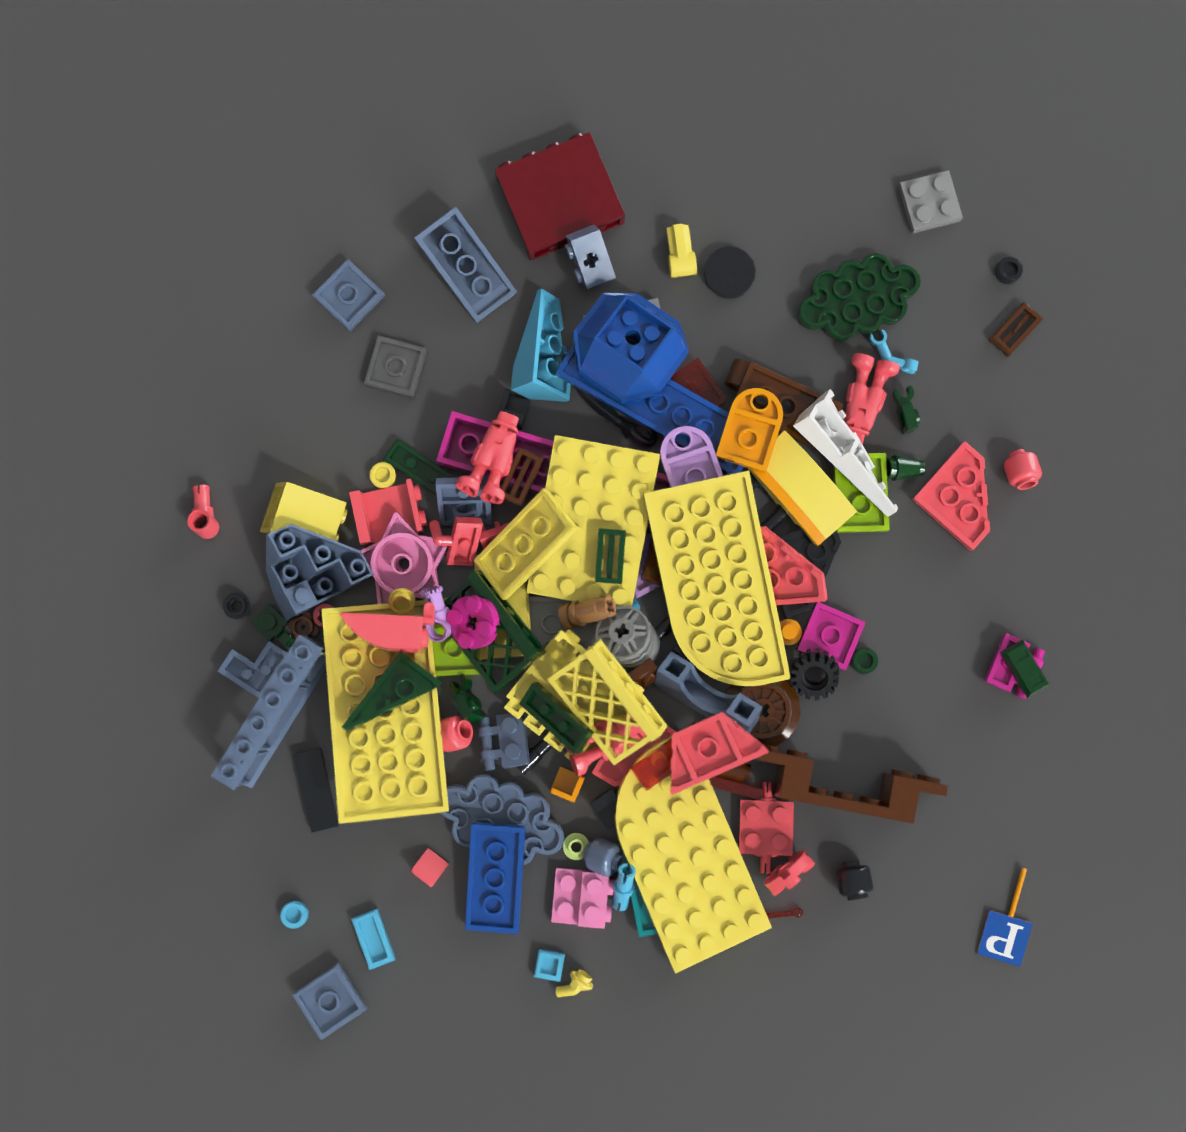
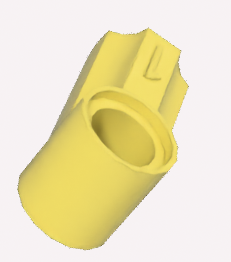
(681, 258)

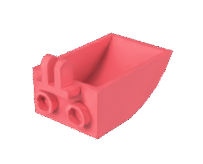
(393, 632)

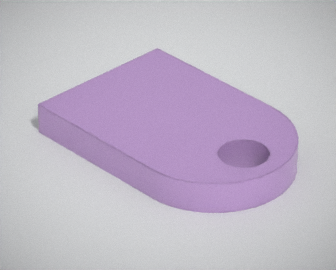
(689, 463)

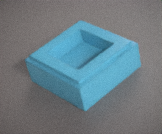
(549, 965)

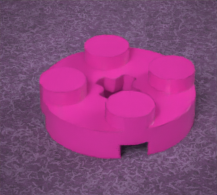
(461, 627)

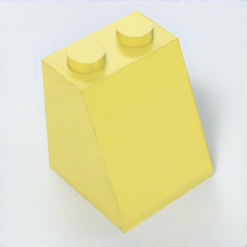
(303, 509)

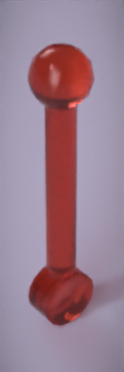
(797, 912)

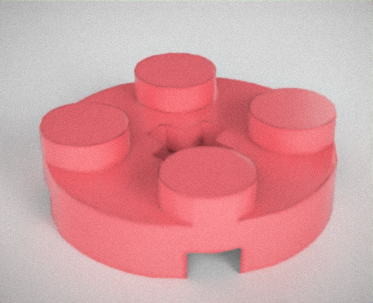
(787, 874)

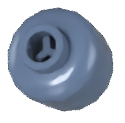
(603, 857)

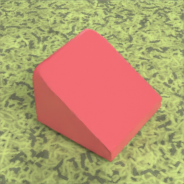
(429, 867)

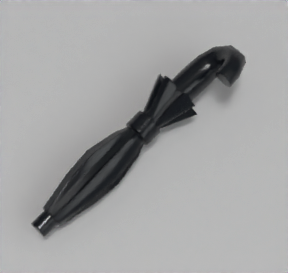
(627, 428)

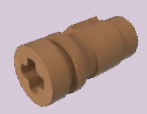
(591, 610)

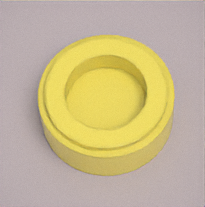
(383, 475)

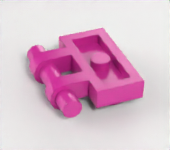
(1000, 674)

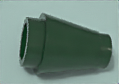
(903, 467)

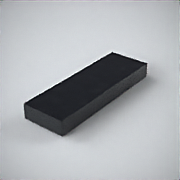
(316, 790)

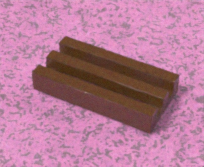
(1001, 345)
(530, 456)

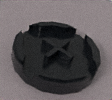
(729, 272)

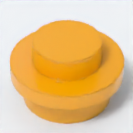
(790, 631)

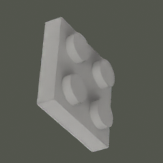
(930, 201)

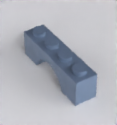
(682, 682)

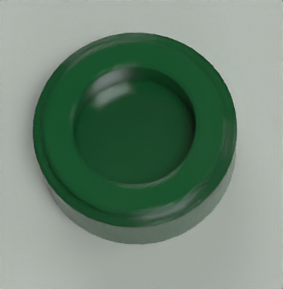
(864, 660)

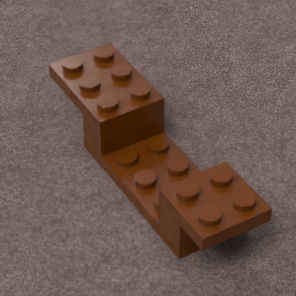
(896, 798)

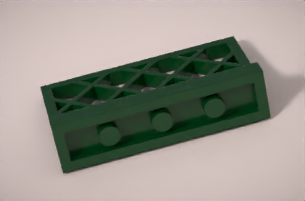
(512, 624)

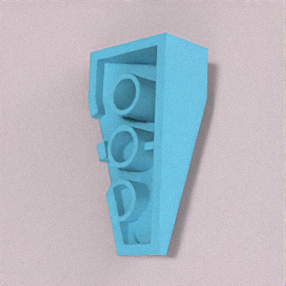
(541, 353)

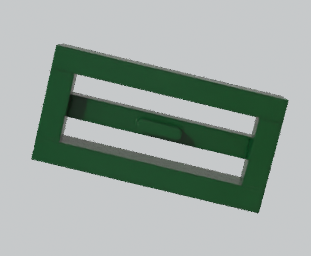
(608, 579)

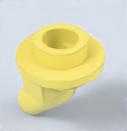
(579, 982)

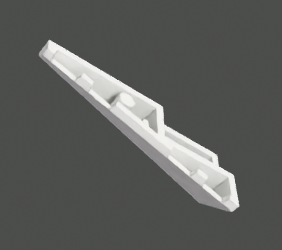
(834, 439)

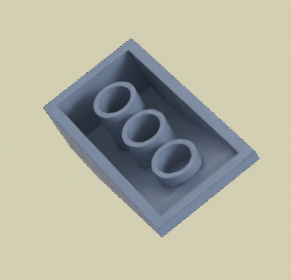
(465, 264)

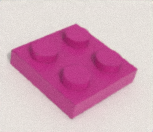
(831, 632)

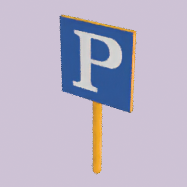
(1005, 936)

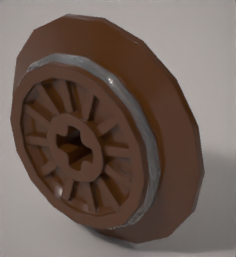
(782, 710)

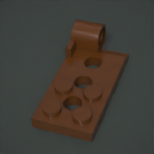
(748, 375)

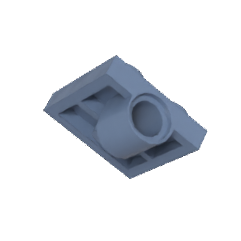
(456, 503)

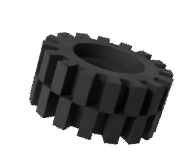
(815, 688)

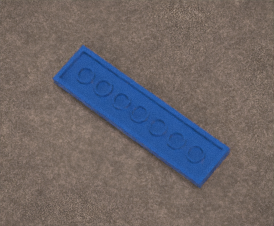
(663, 412)

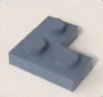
(253, 675)

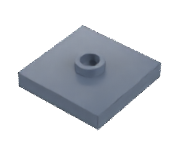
(348, 295)
(329, 1001)

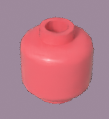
(1022, 469)
(455, 733)

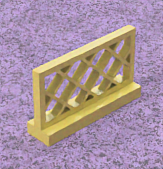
(620, 686)

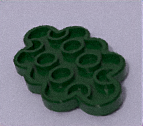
(858, 297)

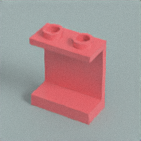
(375, 509)

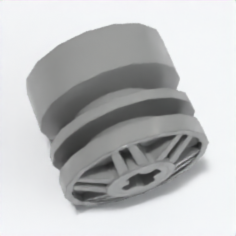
(633, 648)

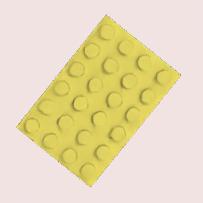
(597, 490)

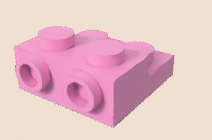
(581, 898)

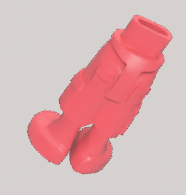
(866, 402)
(493, 455)
(581, 761)

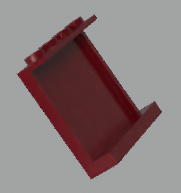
(559, 194)

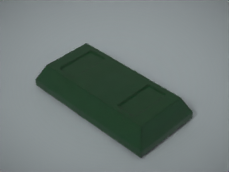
(1025, 668)

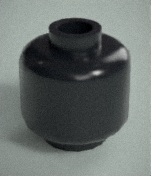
(854, 880)

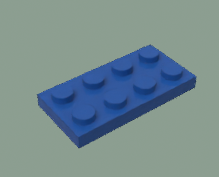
(495, 877)

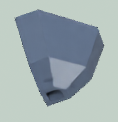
(310, 569)

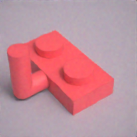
(462, 542)

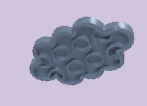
(503, 803)

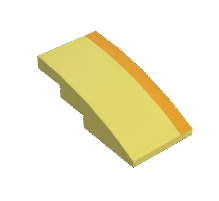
(804, 490)

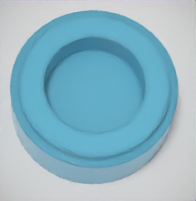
(294, 914)

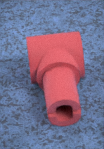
(201, 513)

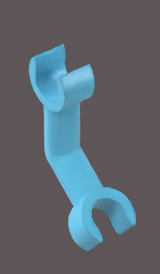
(906, 365)

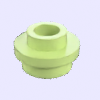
(574, 837)

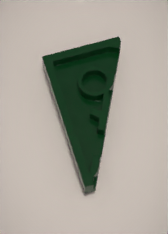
(397, 685)

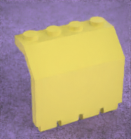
(560, 652)

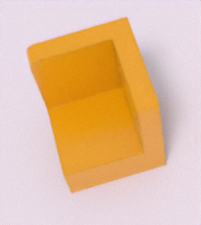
(567, 784)

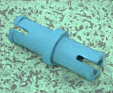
(623, 887)

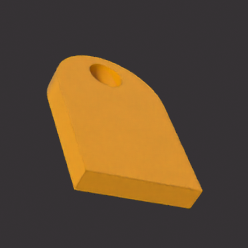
(750, 431)

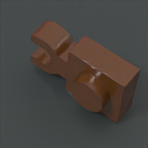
(644, 674)

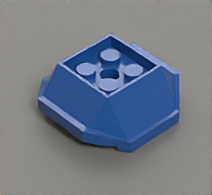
(625, 369)

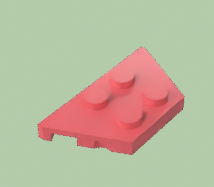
(710, 750)

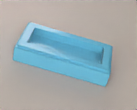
(373, 939)

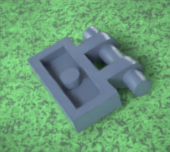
(512, 742)

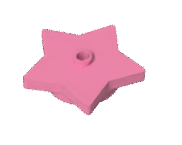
(401, 543)

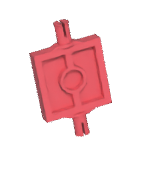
(766, 827)

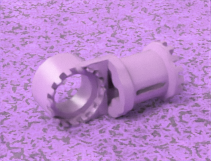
(435, 597)

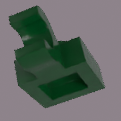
(907, 416)
(272, 624)
(468, 704)

